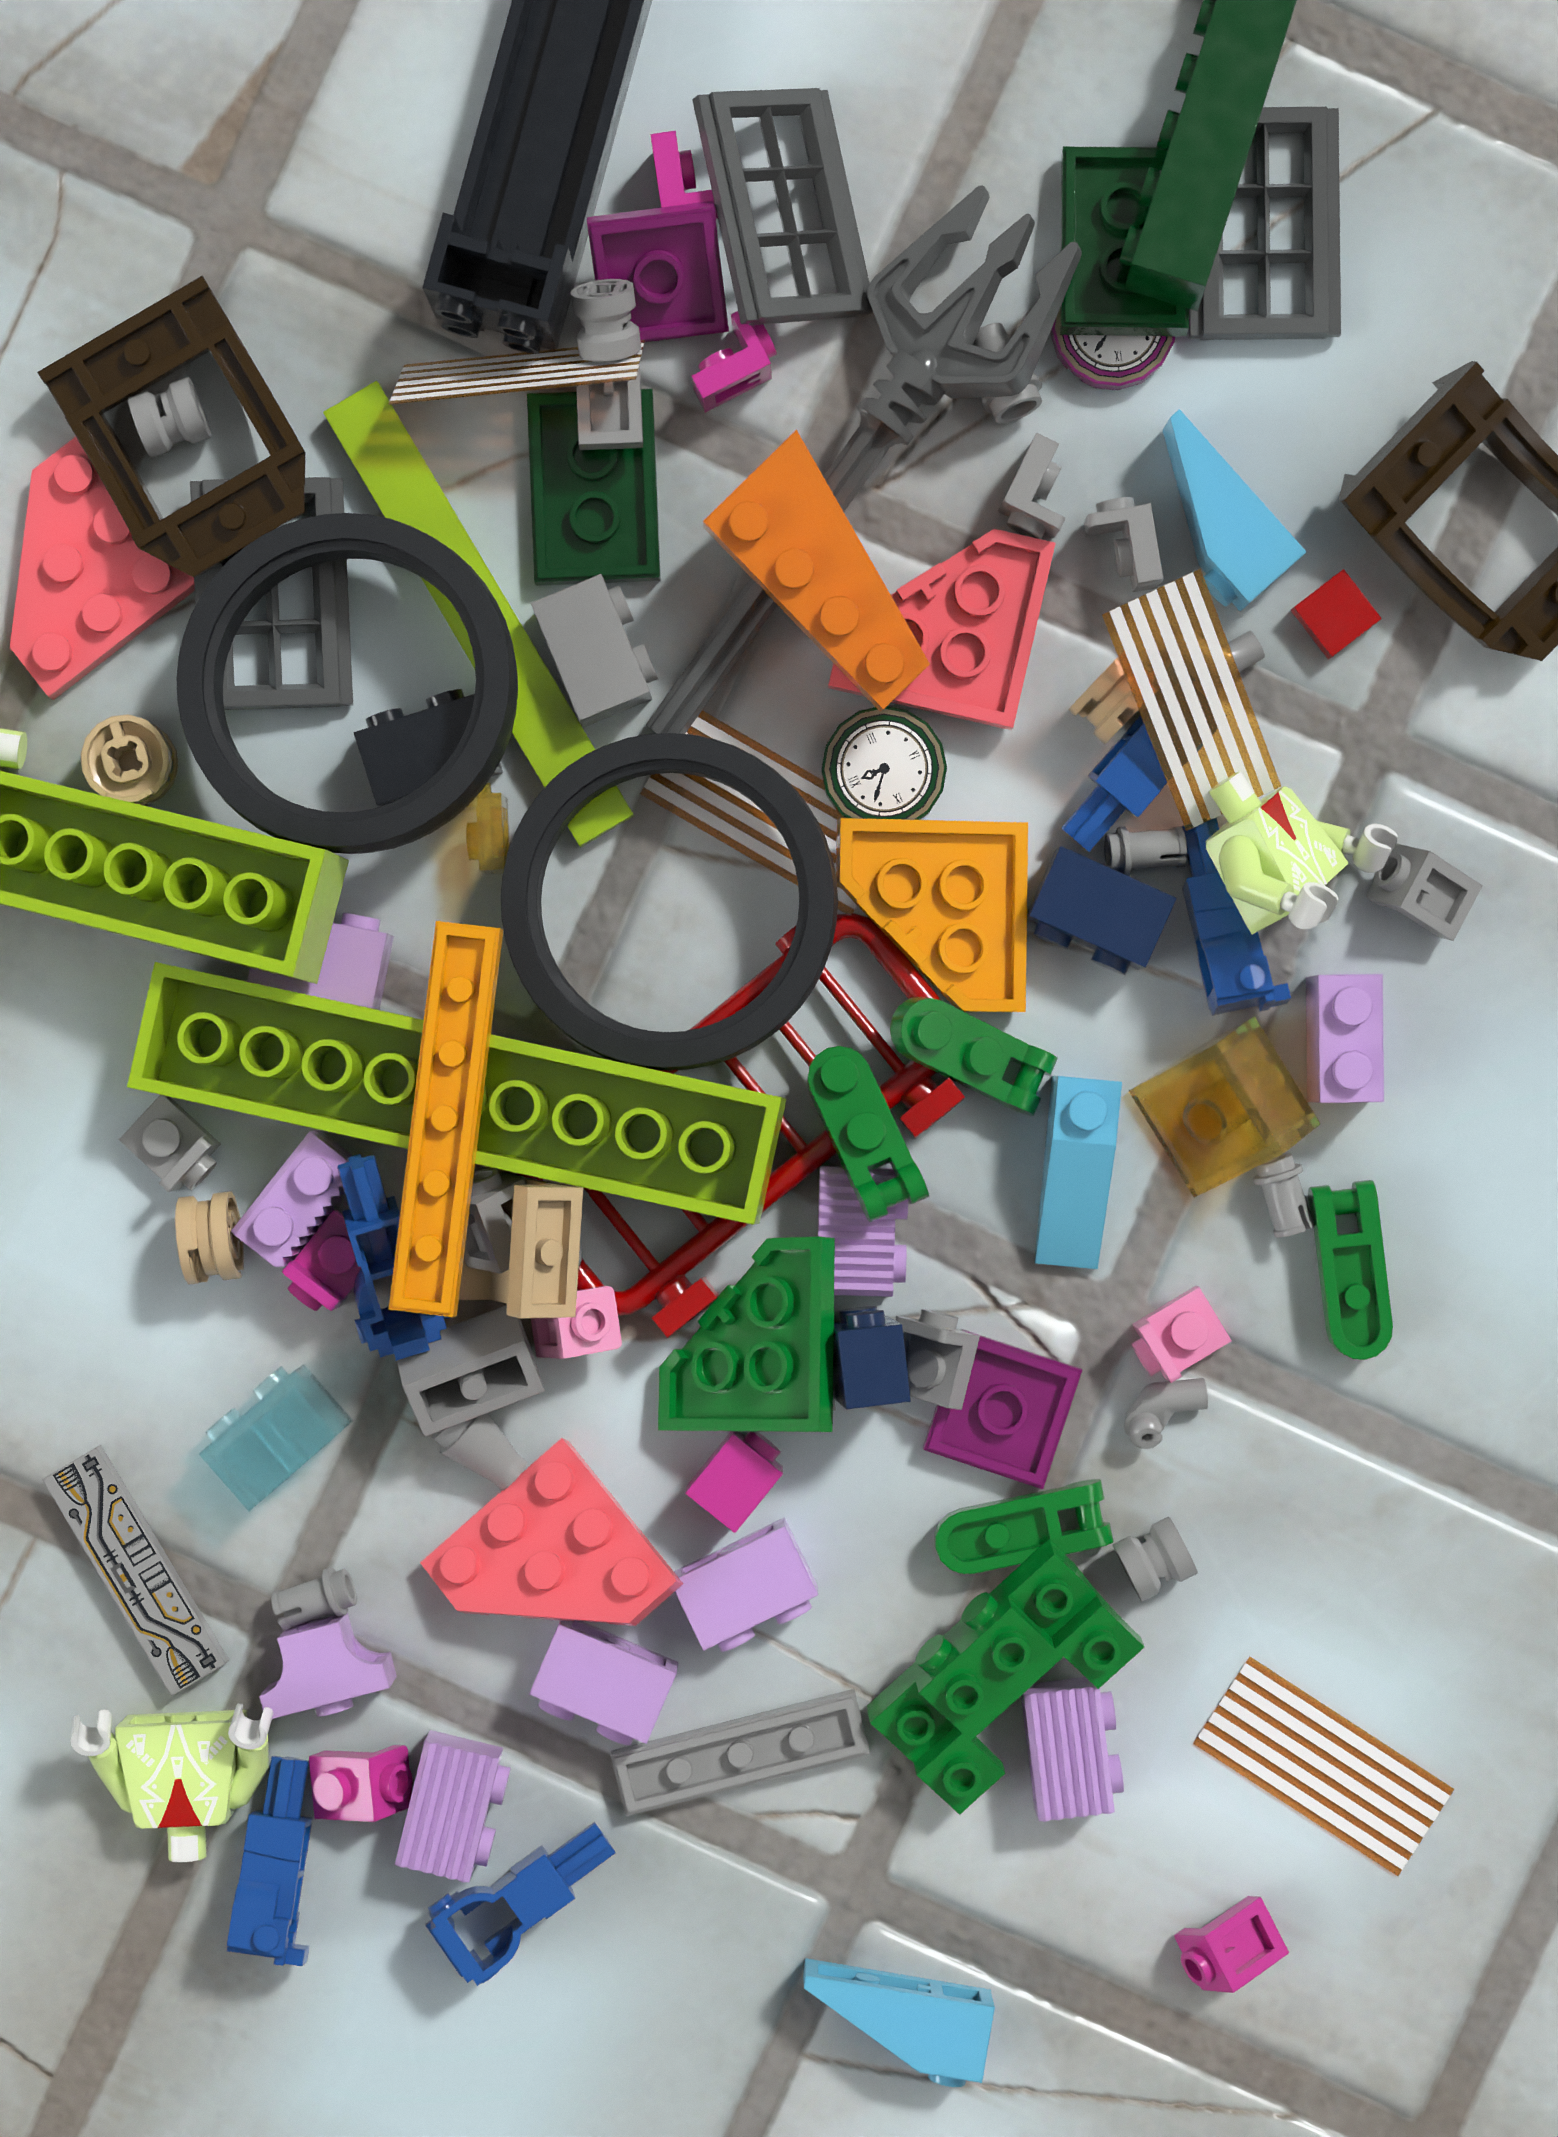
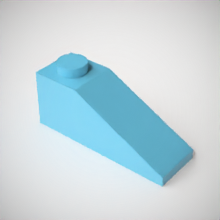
(1230, 527)
(1077, 1170)
(922, 2021)

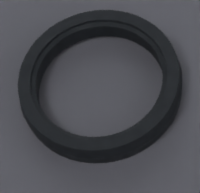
(254, 574)
(559, 805)

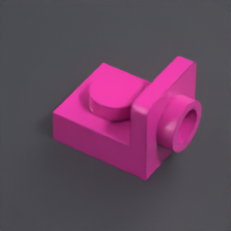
(675, 172)
(731, 374)
(325, 1266)
(1231, 1947)

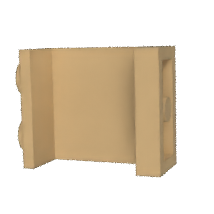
(542, 1254)

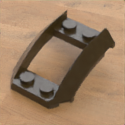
(137, 357)
(1418, 462)

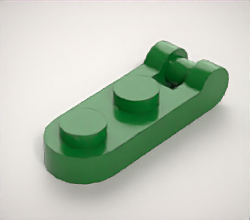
(970, 1052)
(863, 1130)
(1352, 1270)
(1015, 1527)

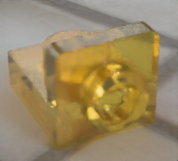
(489, 836)

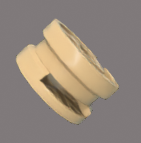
(1107, 702)
(129, 760)
(206, 1238)

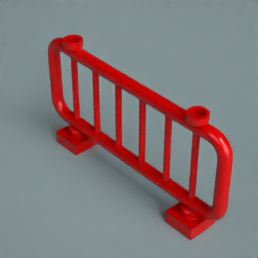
(909, 1084)

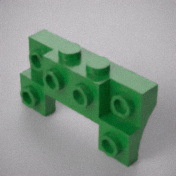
(989, 1662)

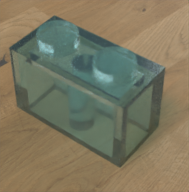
(274, 1436)

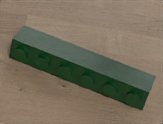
(1205, 148)

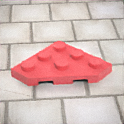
(82, 576)
(974, 627)
(553, 1551)

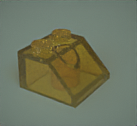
(1225, 1107)

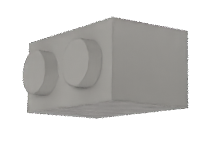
(593, 650)
(470, 1371)

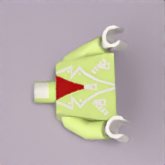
(1282, 857)
(178, 1768)

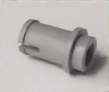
(1145, 849)
(1284, 1195)
(315, 1598)

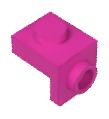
(360, 1784)

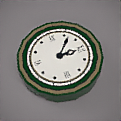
(884, 766)

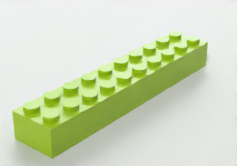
(541, 1106)

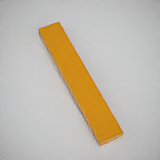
(446, 1119)

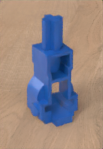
(1125, 780)
(1227, 952)
(373, 1233)
(273, 1870)
(533, 1890)

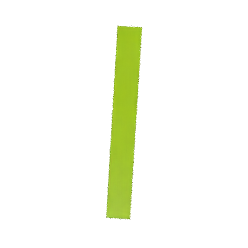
(412, 496)

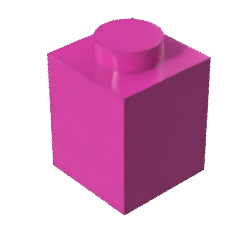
(736, 1477)

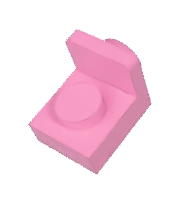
(590, 1332)
(1178, 1335)

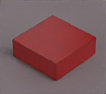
(1336, 614)

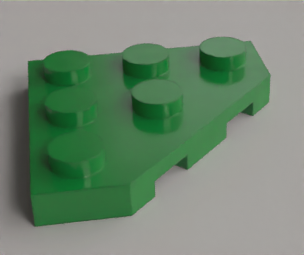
(760, 1348)

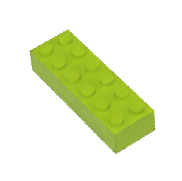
(167, 877)

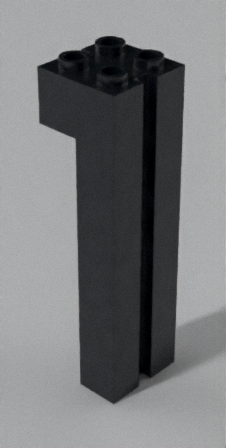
(535, 170)

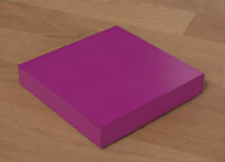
(672, 264)
(1008, 1414)

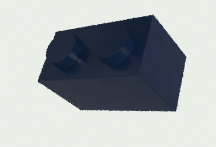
(1099, 910)
(869, 1359)

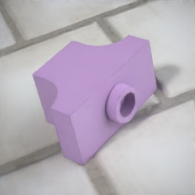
(325, 1669)

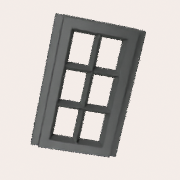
(735, 215)
(1321, 237)
(329, 623)

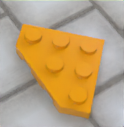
(947, 901)

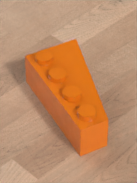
(813, 566)

